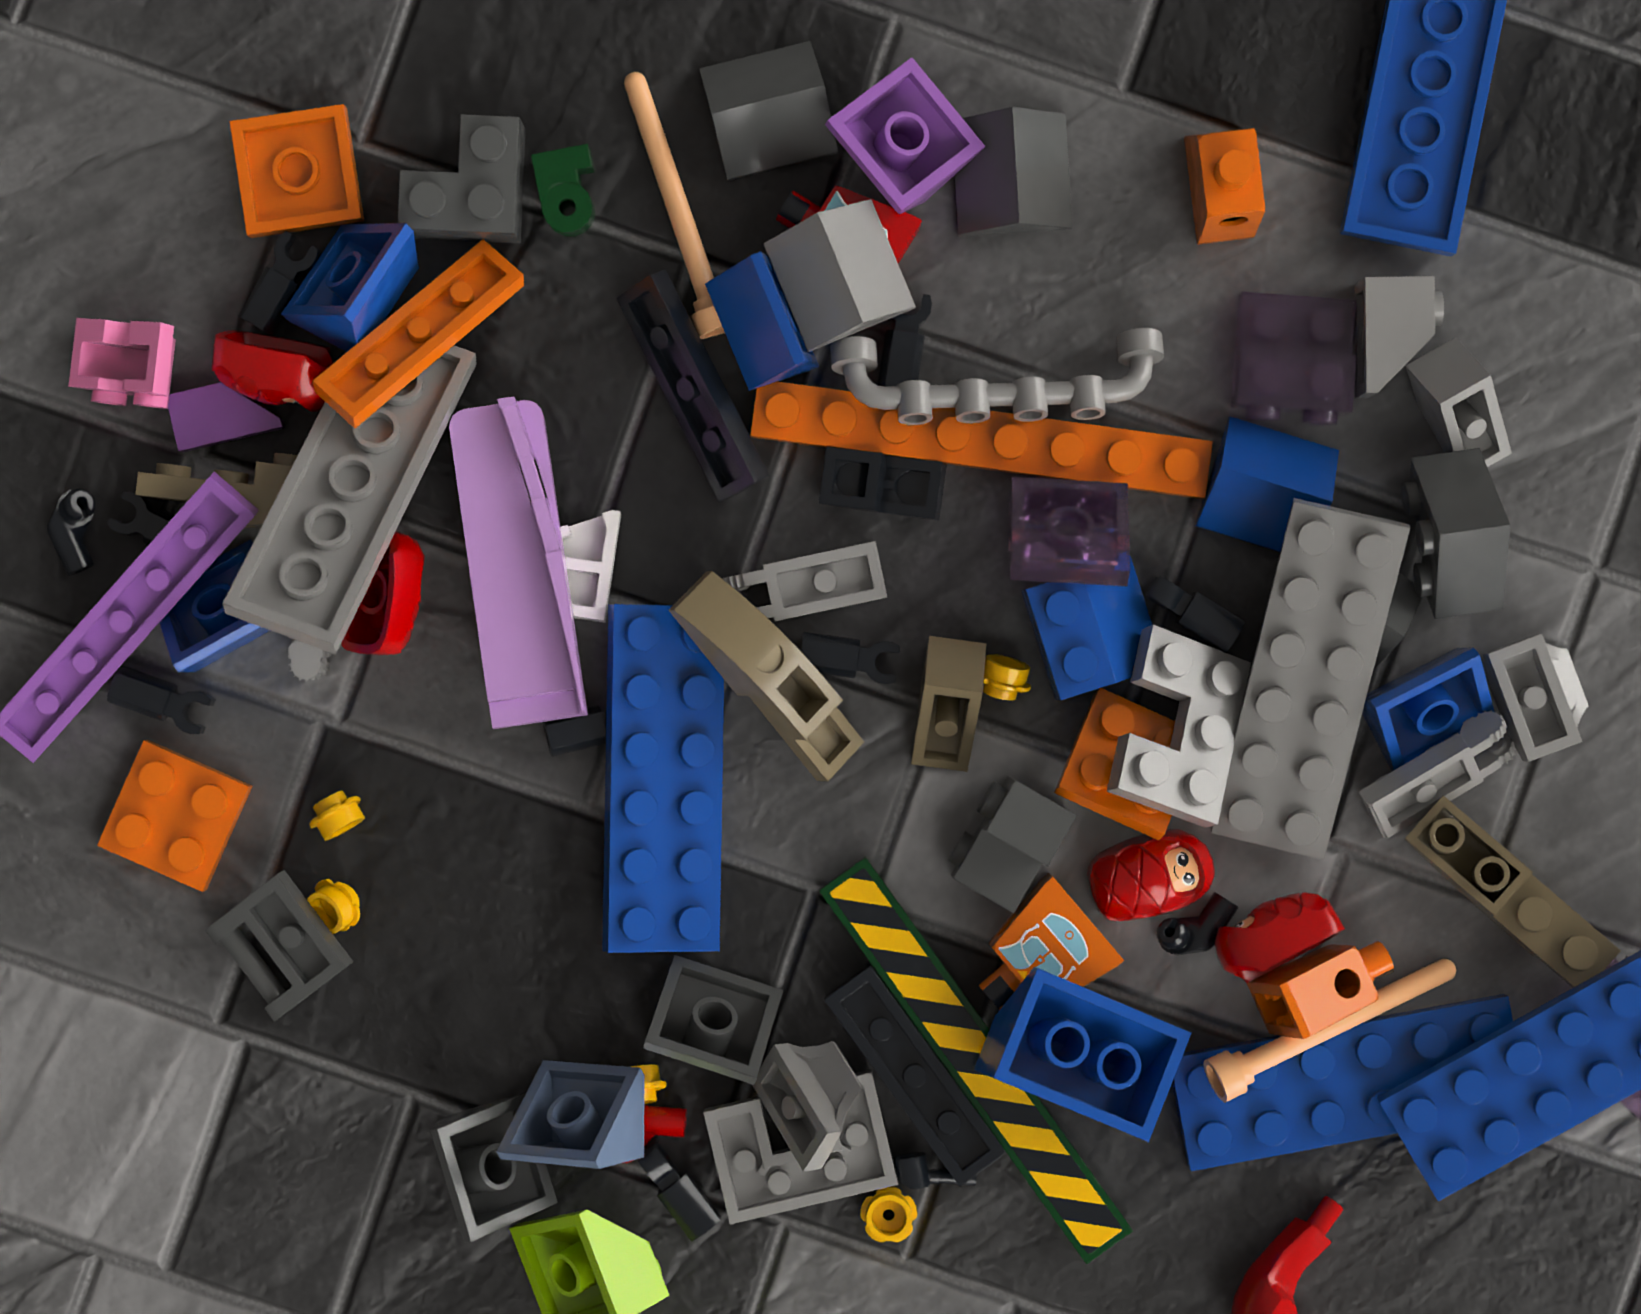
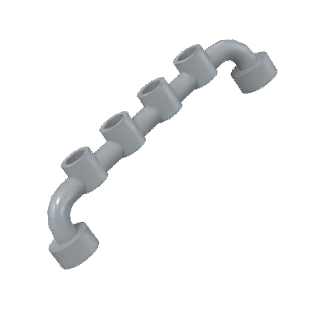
(974, 397)

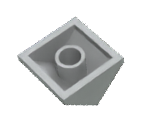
(838, 273)

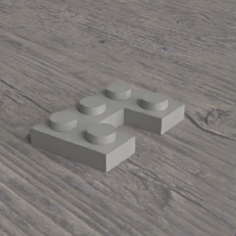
(1194, 771)
(770, 1182)

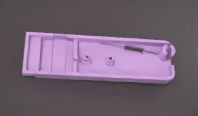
(517, 564)

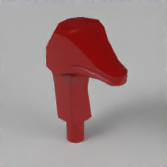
(1273, 1276)

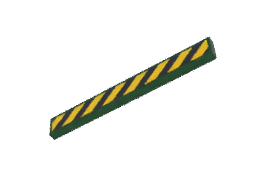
(957, 1039)

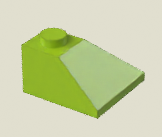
(588, 1265)

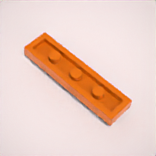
(418, 333)

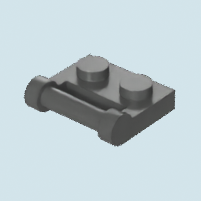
(290, 935)

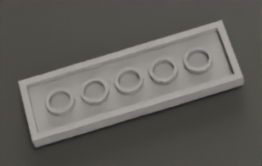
(344, 509)
(1310, 677)

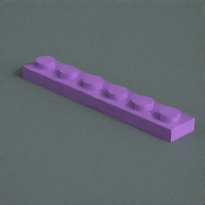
(125, 616)

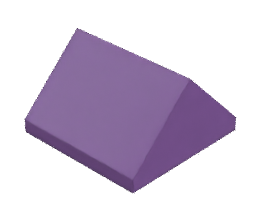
(905, 136)

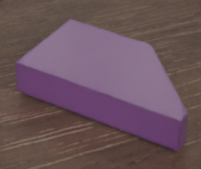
(216, 416)

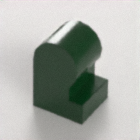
(562, 198)

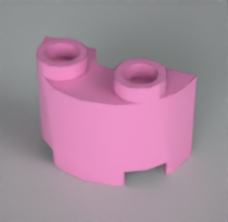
(123, 361)

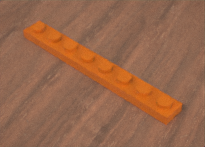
(999, 444)

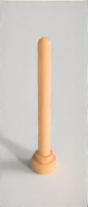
(676, 203)
(1233, 1072)

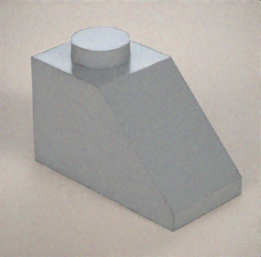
(1391, 326)
(1459, 401)

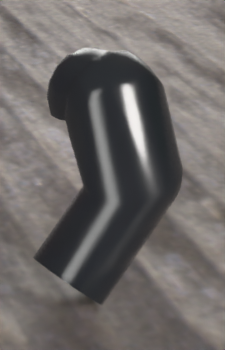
(68, 528)
(1196, 933)

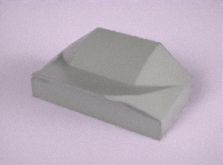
(1536, 695)
(807, 1097)

